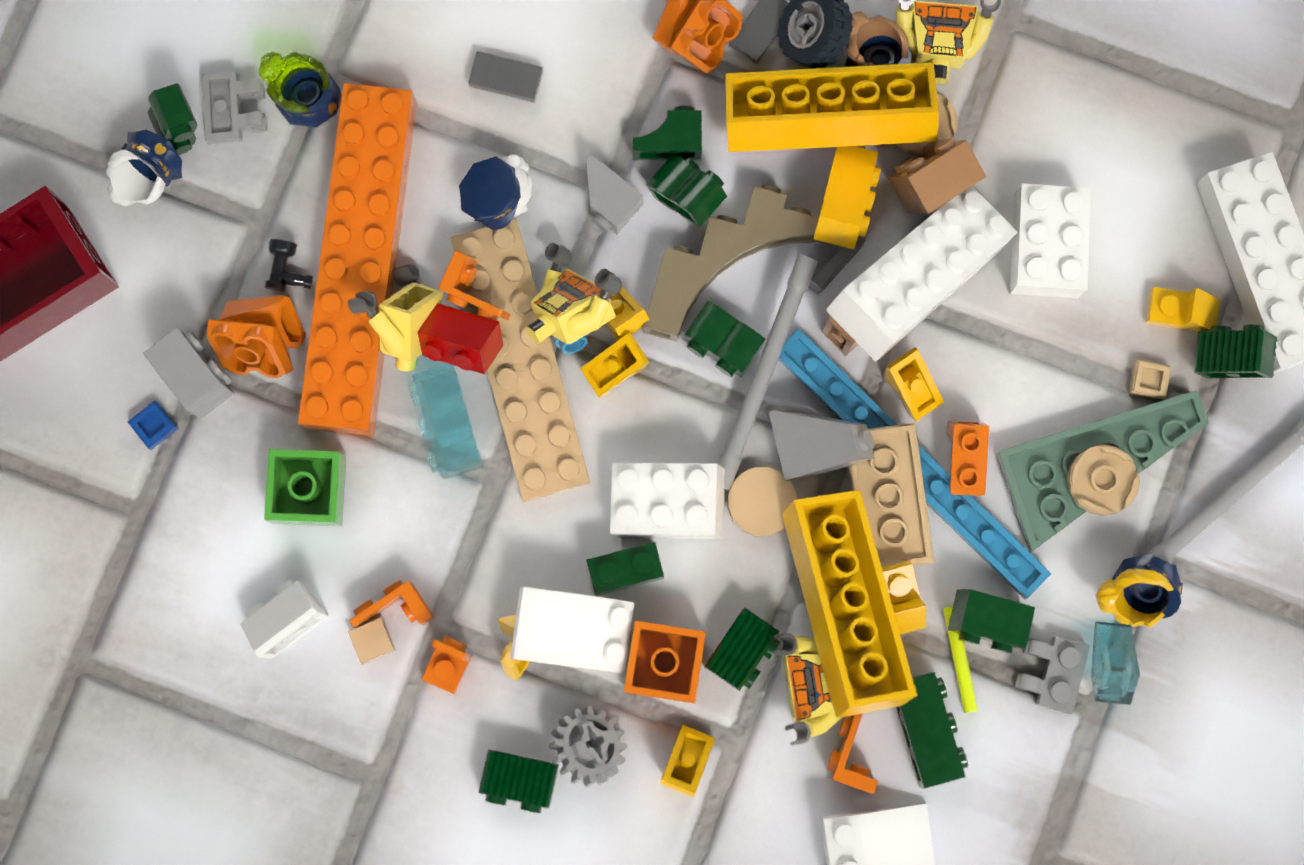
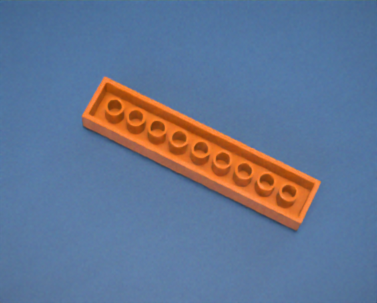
(357, 257)

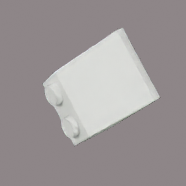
(572, 630)
(879, 837)

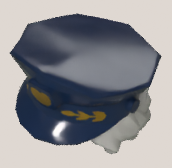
(142, 168)
(496, 190)

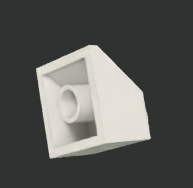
(282, 620)

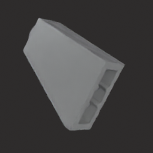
(818, 444)

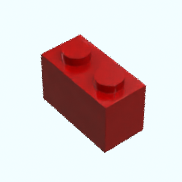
(460, 338)

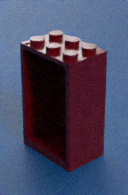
(44, 269)

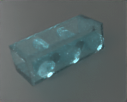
(445, 422)

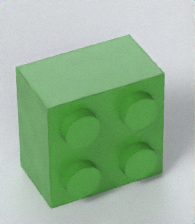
(305, 487)

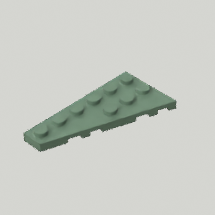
(1040, 468)

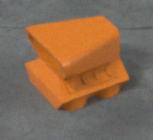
(698, 30)
(256, 335)

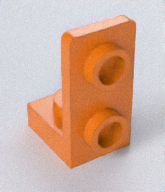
(460, 274)
(968, 457)
(414, 605)
(447, 664)
(856, 776)

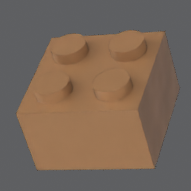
(936, 176)

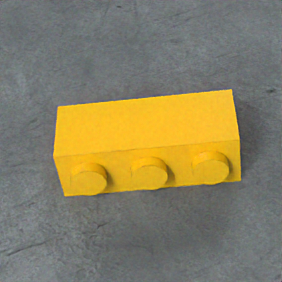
(848, 196)

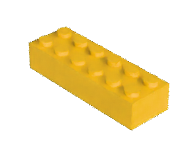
(831, 107)
(848, 604)

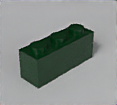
(930, 734)

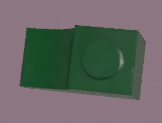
(677, 136)

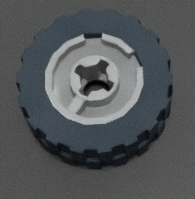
(815, 31)

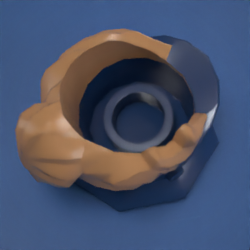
(876, 42)

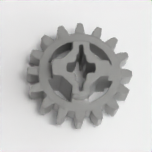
(584, 762)

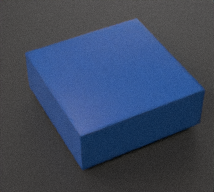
(153, 425)

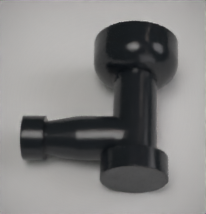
(279, 276)

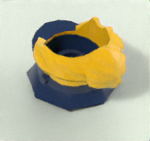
(1141, 591)

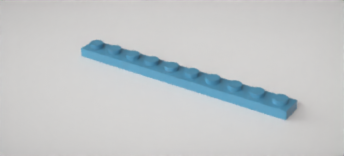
(960, 512)

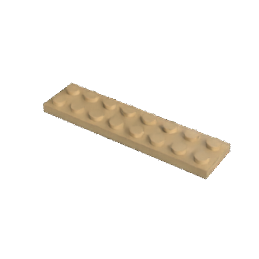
(524, 373)

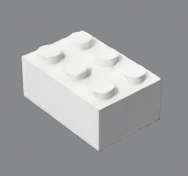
(1051, 241)
(667, 500)

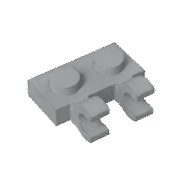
(223, 107)
(1061, 673)

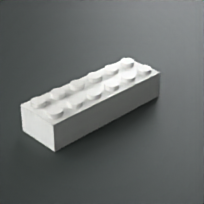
(1261, 248)
(921, 272)

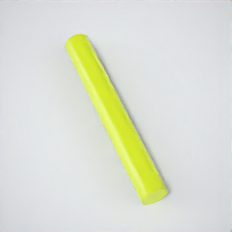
(961, 667)

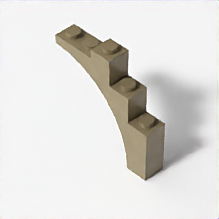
(725, 243)

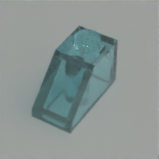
(1114, 663)

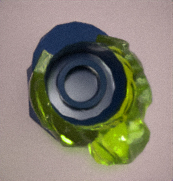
(300, 88)

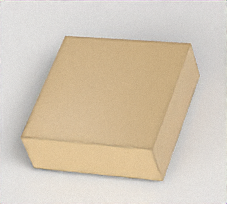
(1149, 380)
(371, 641)

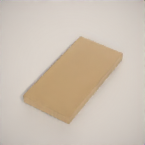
(895, 496)

